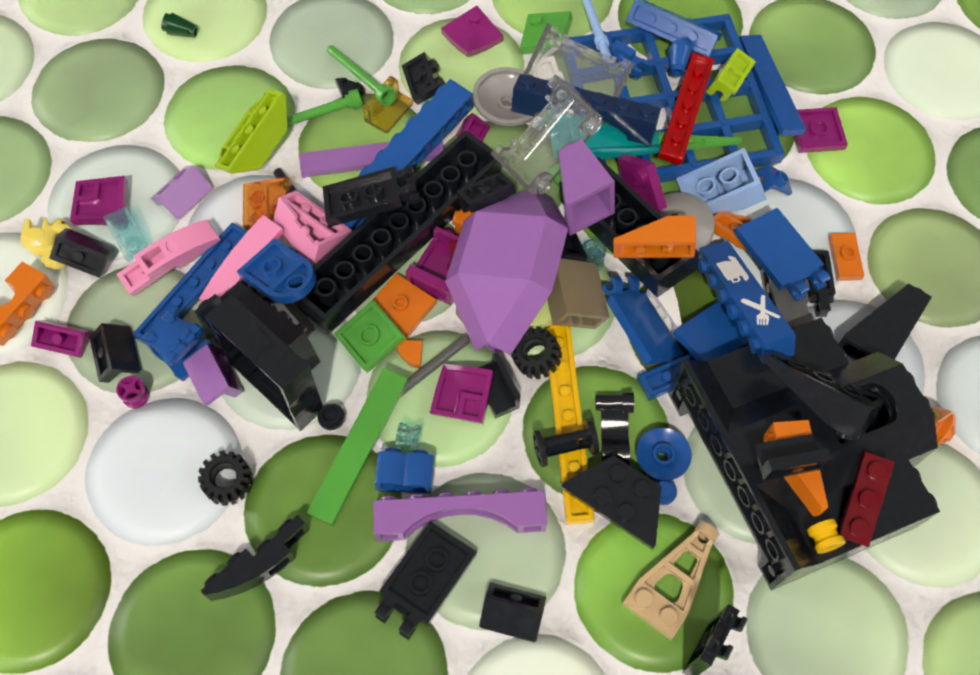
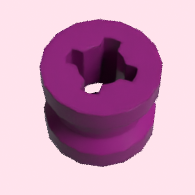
(131, 385)

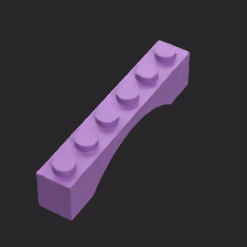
(519, 511)

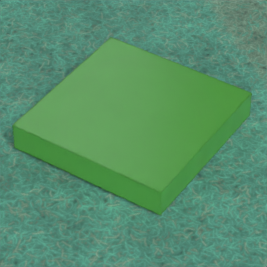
(370, 336)

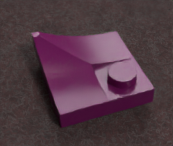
(472, 32)
(643, 179)
(98, 198)
(462, 393)

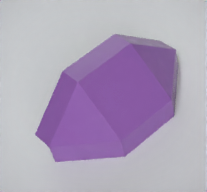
(506, 268)

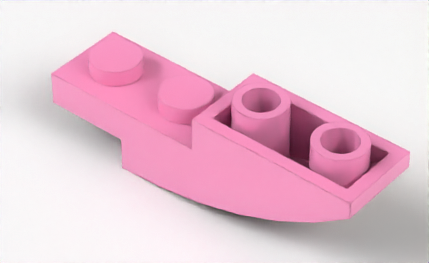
(166, 253)

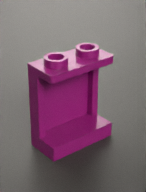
(431, 269)

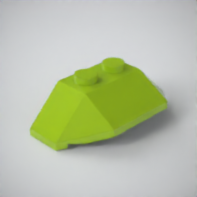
(255, 135)

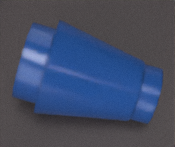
(679, 56)

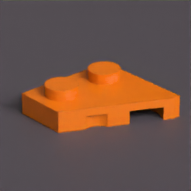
(726, 226)

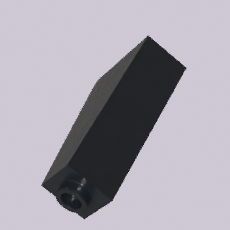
(887, 326)

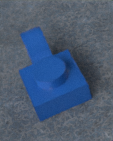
(623, 51)

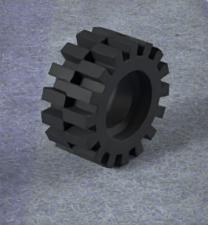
(546, 362)
(217, 464)

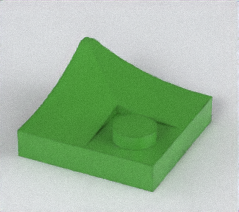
(536, 24)

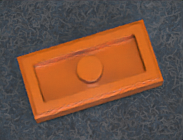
(846, 256)

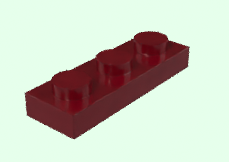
(865, 499)

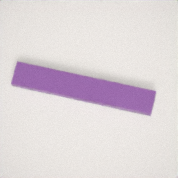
(345, 159)

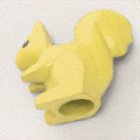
(41, 239)

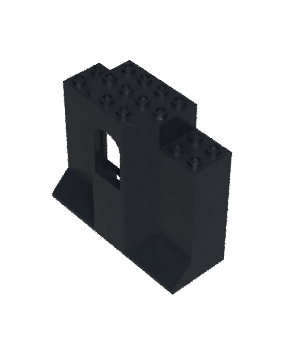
(740, 398)

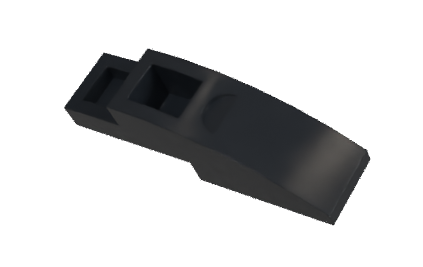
(249, 571)

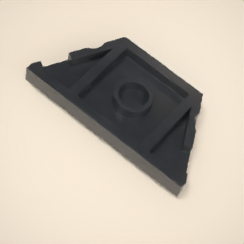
(620, 497)

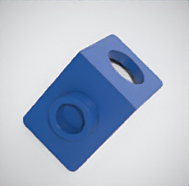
(775, 179)

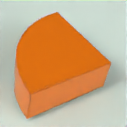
(411, 352)

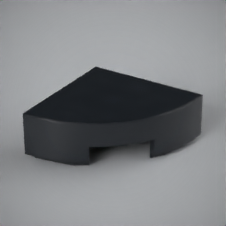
(346, 85)

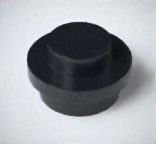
(331, 417)

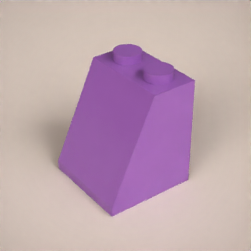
(585, 187)

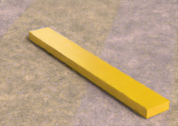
(566, 419)

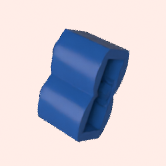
(404, 471)

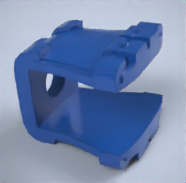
(174, 342)

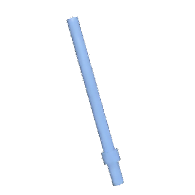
(600, 40)

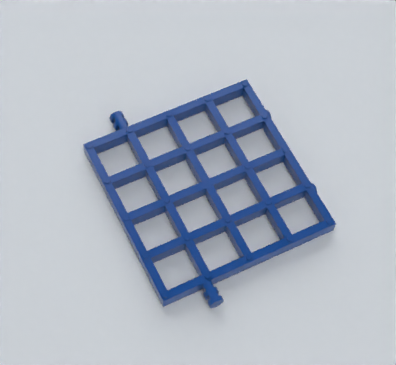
(667, 98)

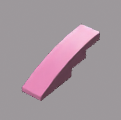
(251, 243)

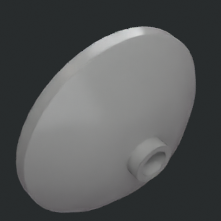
(494, 97)
(691, 205)

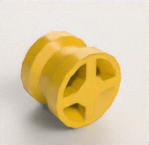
(826, 536)

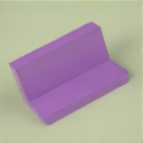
(182, 191)
(211, 374)

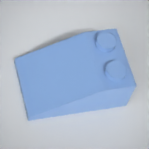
(725, 183)

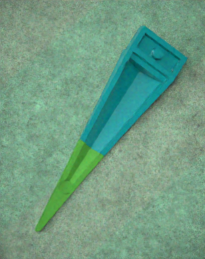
(613, 143)

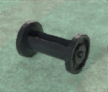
(566, 442)

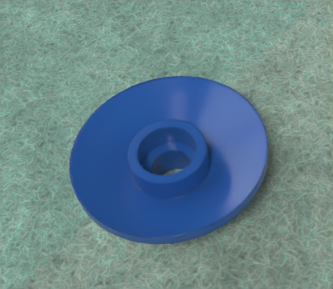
(665, 442)

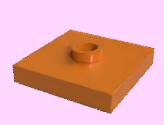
(404, 303)

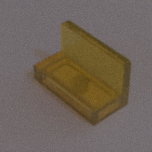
(387, 117)

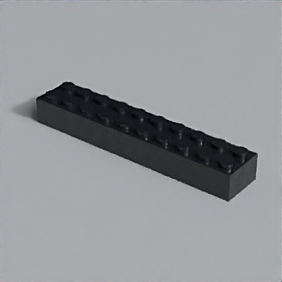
(391, 238)

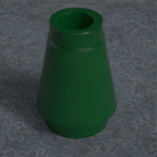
(178, 26)

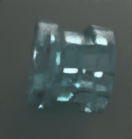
(408, 437)

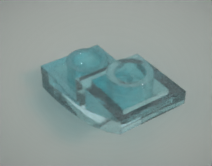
(126, 232)

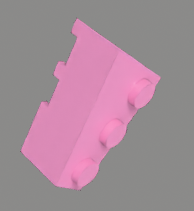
(306, 227)

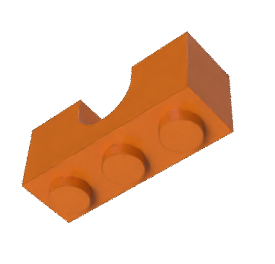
(30, 291)

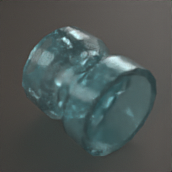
(595, 252)

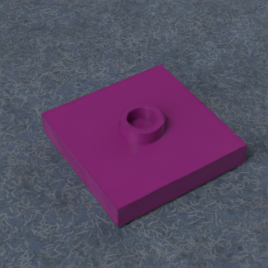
(822, 131)

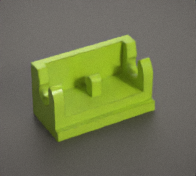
(731, 74)

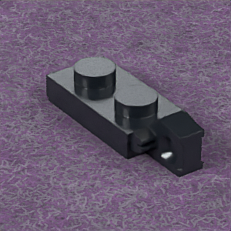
(824, 296)

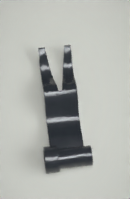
(615, 423)

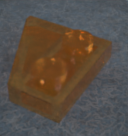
(262, 199)

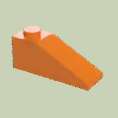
(660, 239)
(808, 485)

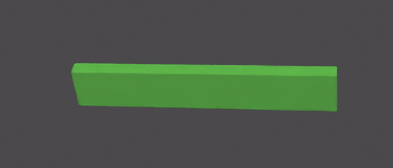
(357, 447)

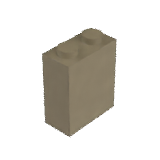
(577, 296)

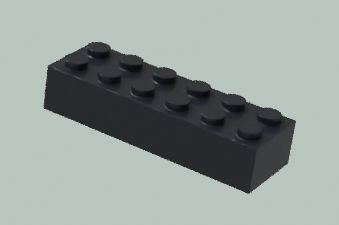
(630, 214)

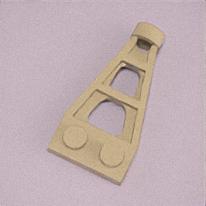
(656, 609)

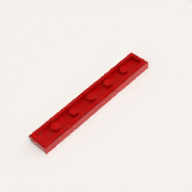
(686, 109)

